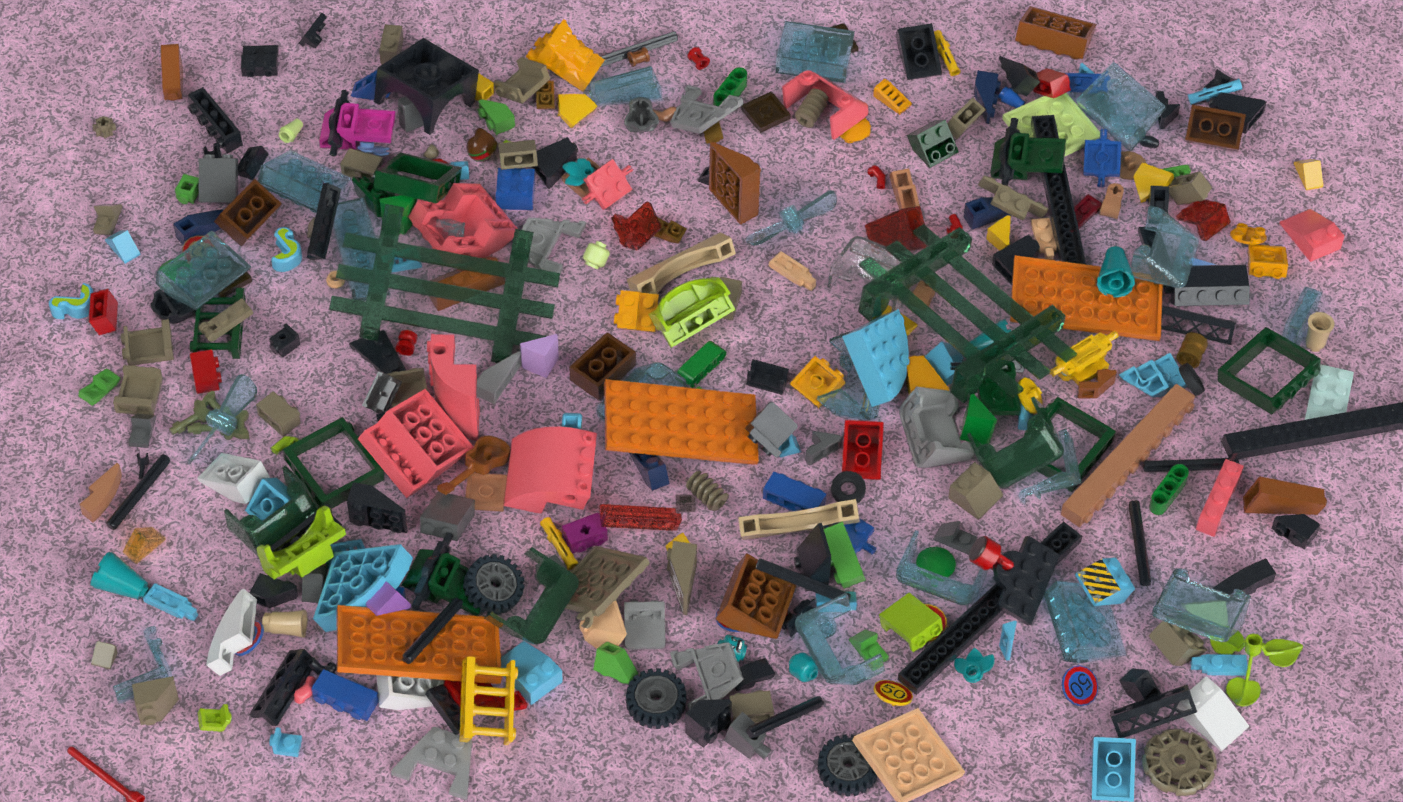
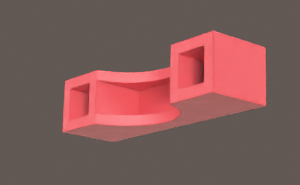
(1219, 497)

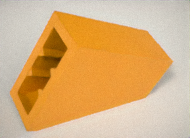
(922, 374)

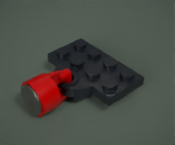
(1020, 574)

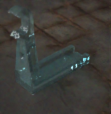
(1060, 480)
(124, 690)

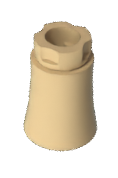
(1318, 331)
(286, 623)

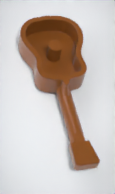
(487, 454)

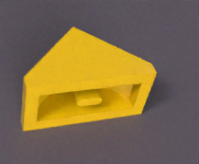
(1310, 173)
(999, 233)

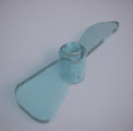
(794, 219)
(223, 420)

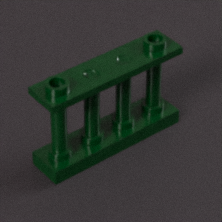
(232, 346)

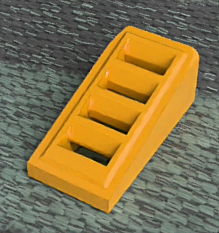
(883, 89)

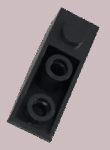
(1020, 76)

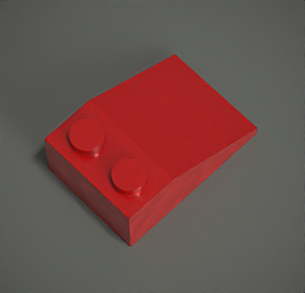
(863, 448)

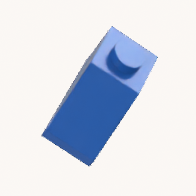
(366, 87)

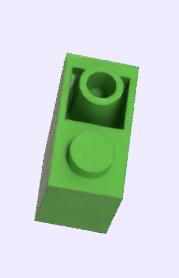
(497, 116)
(615, 663)

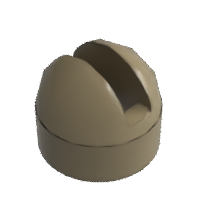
(431, 152)

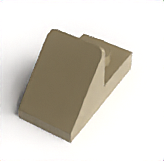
(107, 218)

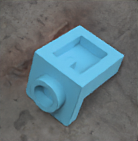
(285, 743)

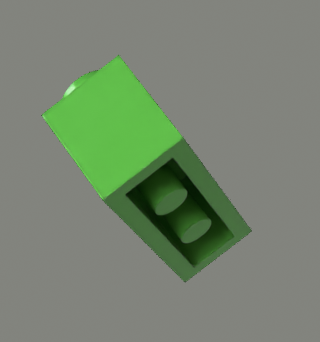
(843, 556)

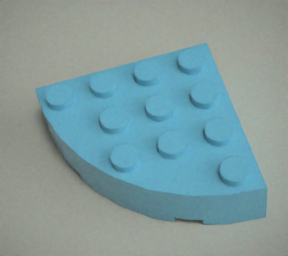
(880, 356)
(357, 577)

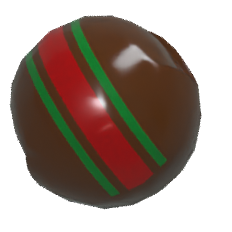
(481, 146)

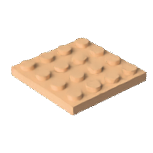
(908, 756)

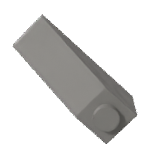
(497, 377)

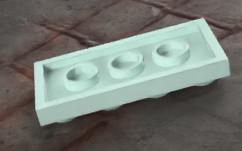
(1329, 392)

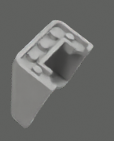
(931, 428)

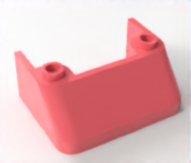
(851, 108)

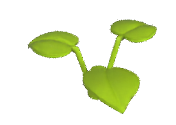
(1280, 653)

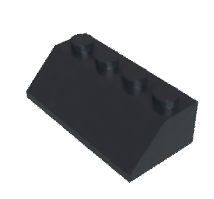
(1214, 286)

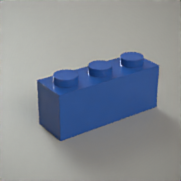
(792, 494)
(344, 695)

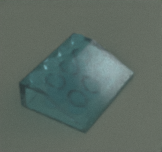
(816, 50)
(1121, 106)
(299, 178)
(201, 271)
(1081, 628)

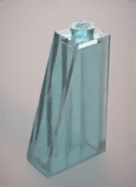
(626, 86)
(1297, 322)

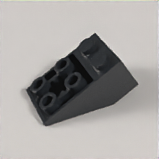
(374, 509)

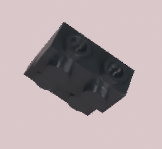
(260, 60)

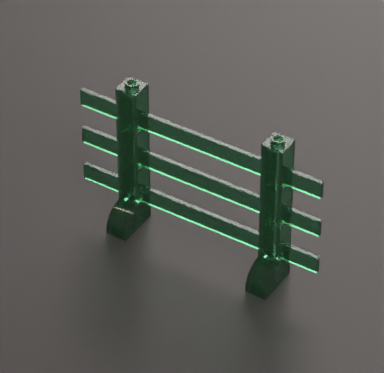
(382, 279)
(979, 364)

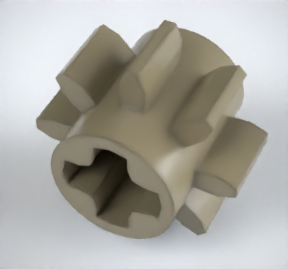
(104, 127)

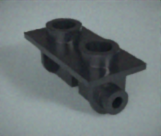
(789, 621)

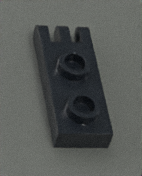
(446, 706)

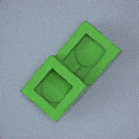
(101, 385)

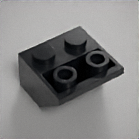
(707, 720)

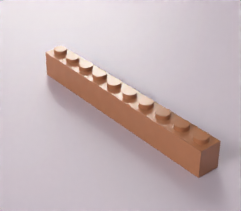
(1128, 455)

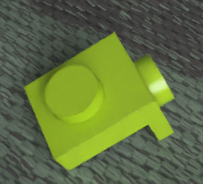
(214, 719)

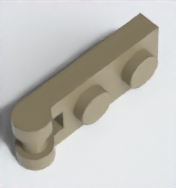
(226, 320)

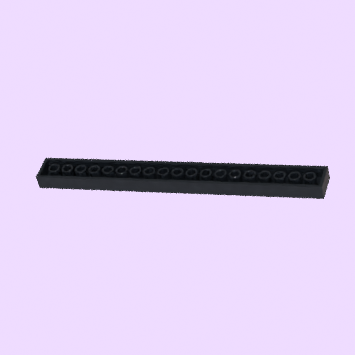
(1059, 199)
(1313, 431)
(973, 622)

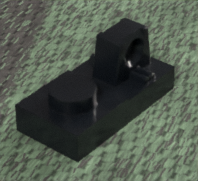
(311, 37)

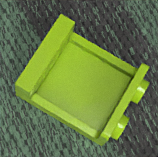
(911, 621)

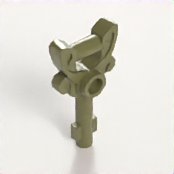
(200, 413)
(241, 432)

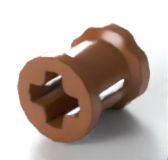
(638, 56)

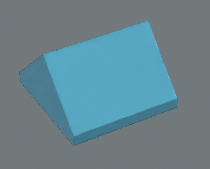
(940, 360)

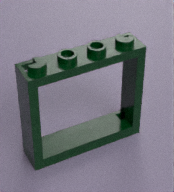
(445, 174)
(1254, 347)
(1086, 422)
(341, 494)

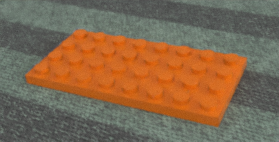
(1075, 292)
(679, 422)
(377, 644)

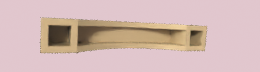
(706, 252)
(789, 522)

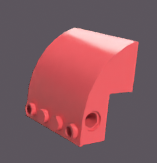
(485, 222)
(454, 385)
(551, 468)

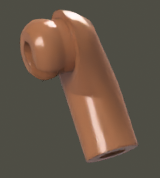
(665, 115)

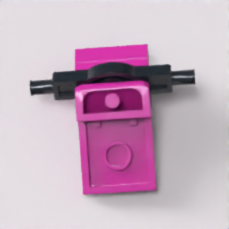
(348, 124)

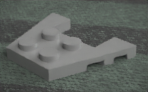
(699, 116)
(545, 237)
(715, 666)
(442, 752)

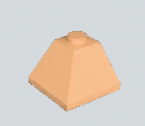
(605, 628)

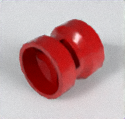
(406, 342)

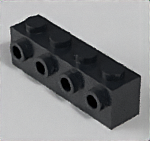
(215, 120)

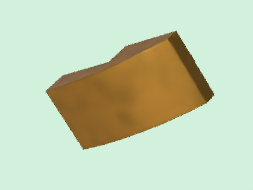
(545, 96)
(714, 133)
(670, 231)

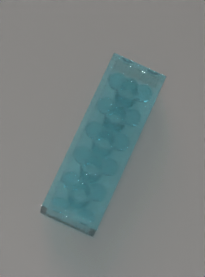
(354, 219)

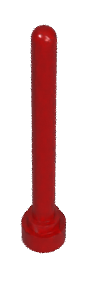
(130, 796)

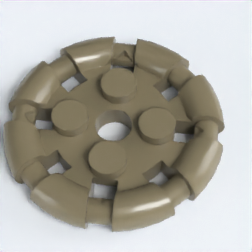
(1179, 772)

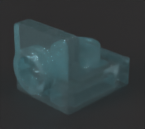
(453, 227)

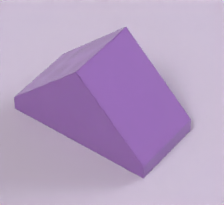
(387, 601)

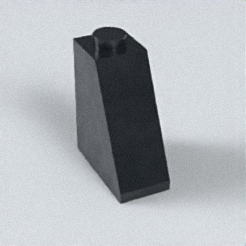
(1250, 106)
(552, 158)
(1004, 258)

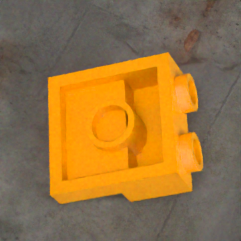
(1267, 261)
(634, 310)
(817, 380)

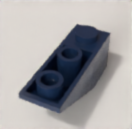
(985, 92)
(981, 212)
(196, 225)
(651, 469)

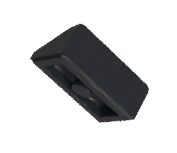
(252, 161)

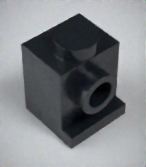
(284, 341)

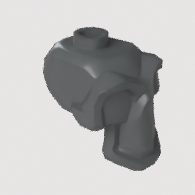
(641, 116)

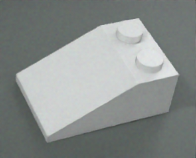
(234, 477)
(404, 692)
(1215, 715)

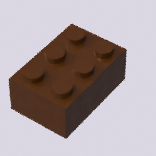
(1215, 128)
(248, 212)
(602, 361)

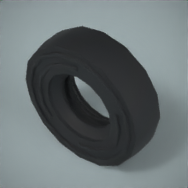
(1191, 379)
(852, 477)

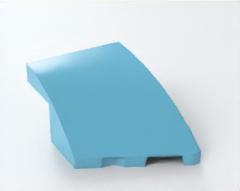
(1155, 377)

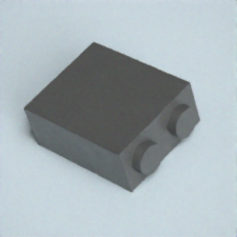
(218, 178)
(447, 514)

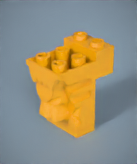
(566, 56)

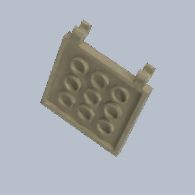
(602, 578)

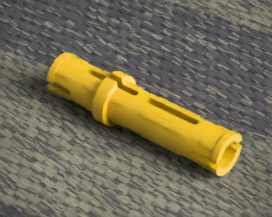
(952, 67)
(549, 527)

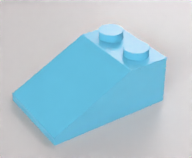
(536, 671)
(1113, 769)

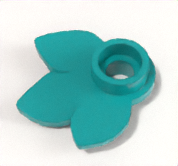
(577, 171)
(974, 664)

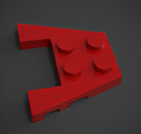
(454, 689)

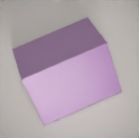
(540, 355)

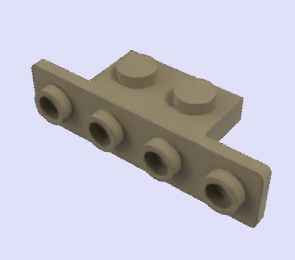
(1010, 200)

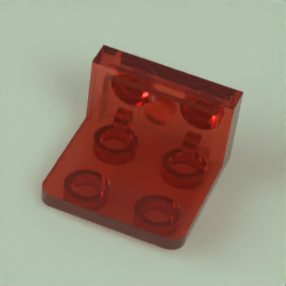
(1207, 216)
(638, 228)

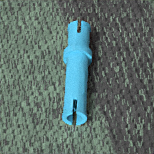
(1234, 86)

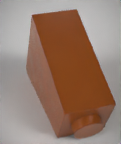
(172, 72)

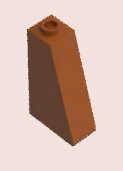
(1283, 497)

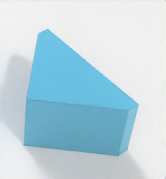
(123, 245)

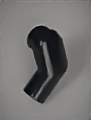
(1149, 142)
(318, 668)

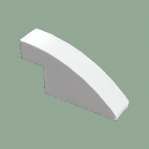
(233, 633)

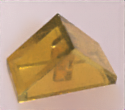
(142, 543)

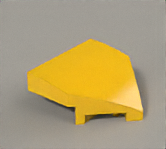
(574, 108)
(1150, 176)

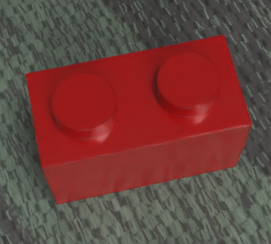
(1052, 83)
(103, 312)
(204, 371)

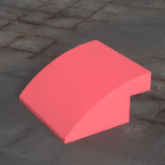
(415, 442)

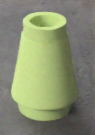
(290, 131)

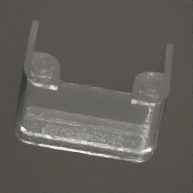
(857, 250)

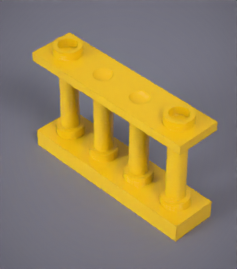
(469, 709)

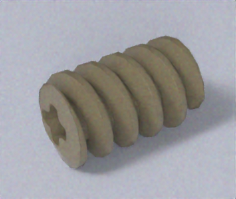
(811, 108)
(707, 491)

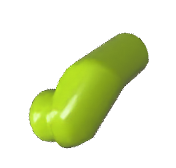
(282, 443)

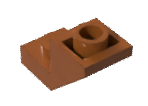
(1092, 390)

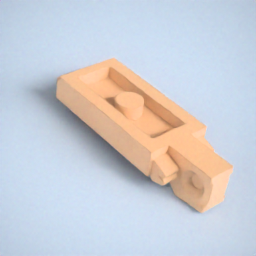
(1044, 236)
(792, 270)

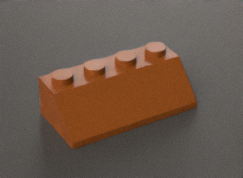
(468, 280)

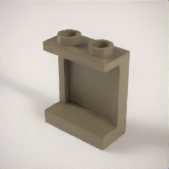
(524, 82)
(147, 345)
(412, 383)
(138, 390)

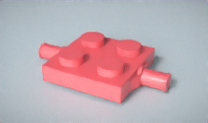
(607, 184)

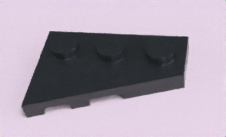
(379, 353)

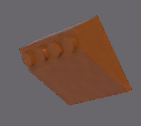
(1055, 32)
(734, 182)
(755, 600)

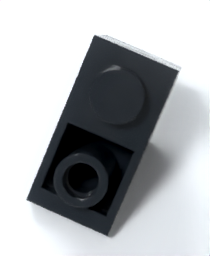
(1296, 528)
(273, 592)
(1139, 685)

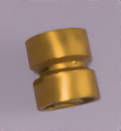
(1192, 349)

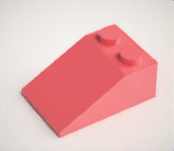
(1313, 234)

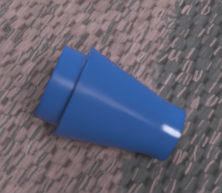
(1010, 98)

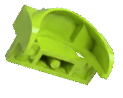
(689, 309)
(307, 552)

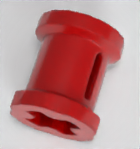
(698, 58)

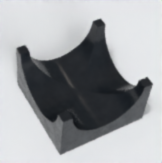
(428, 79)

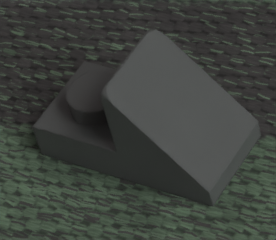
(141, 430)
(823, 446)
(953, 537)
(313, 584)

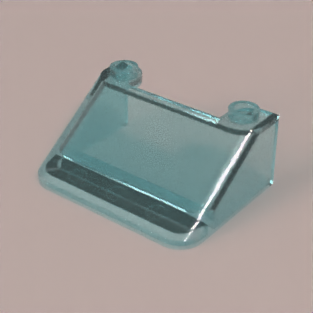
(1171, 251)
(1201, 607)

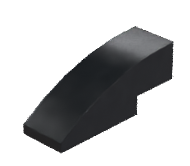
(1248, 578)

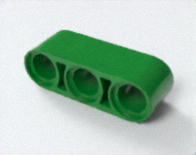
(732, 85)
(701, 362)
(1174, 484)

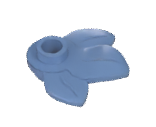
(368, 147)

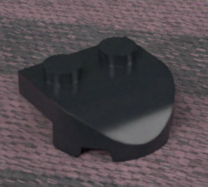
(170, 308)

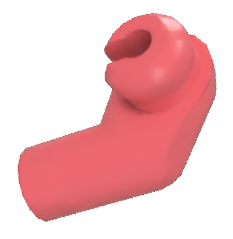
(305, 691)

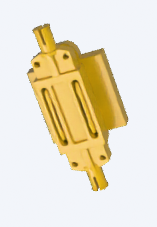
(1089, 358)

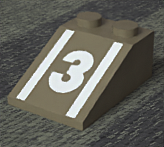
(682, 568)

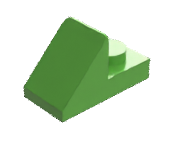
(867, 645)

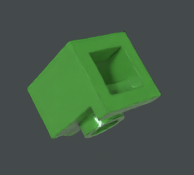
(185, 191)

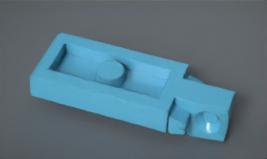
(170, 602)
(1220, 664)

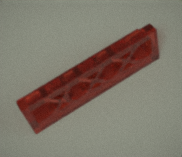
(639, 517)

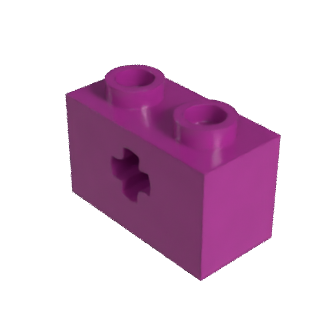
(584, 533)

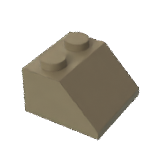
(975, 491)
(154, 699)

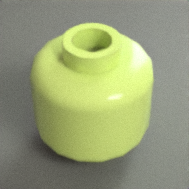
(596, 255)

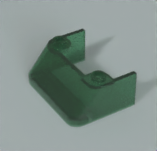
(1024, 455)
(256, 532)
(558, 591)

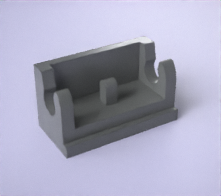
(382, 393)

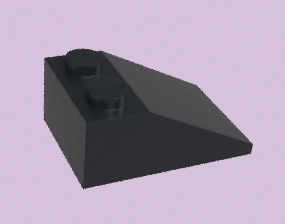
(918, 51)
(814, 556)

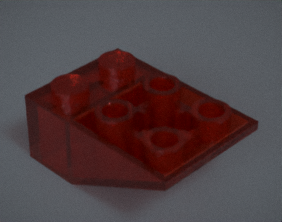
(897, 227)

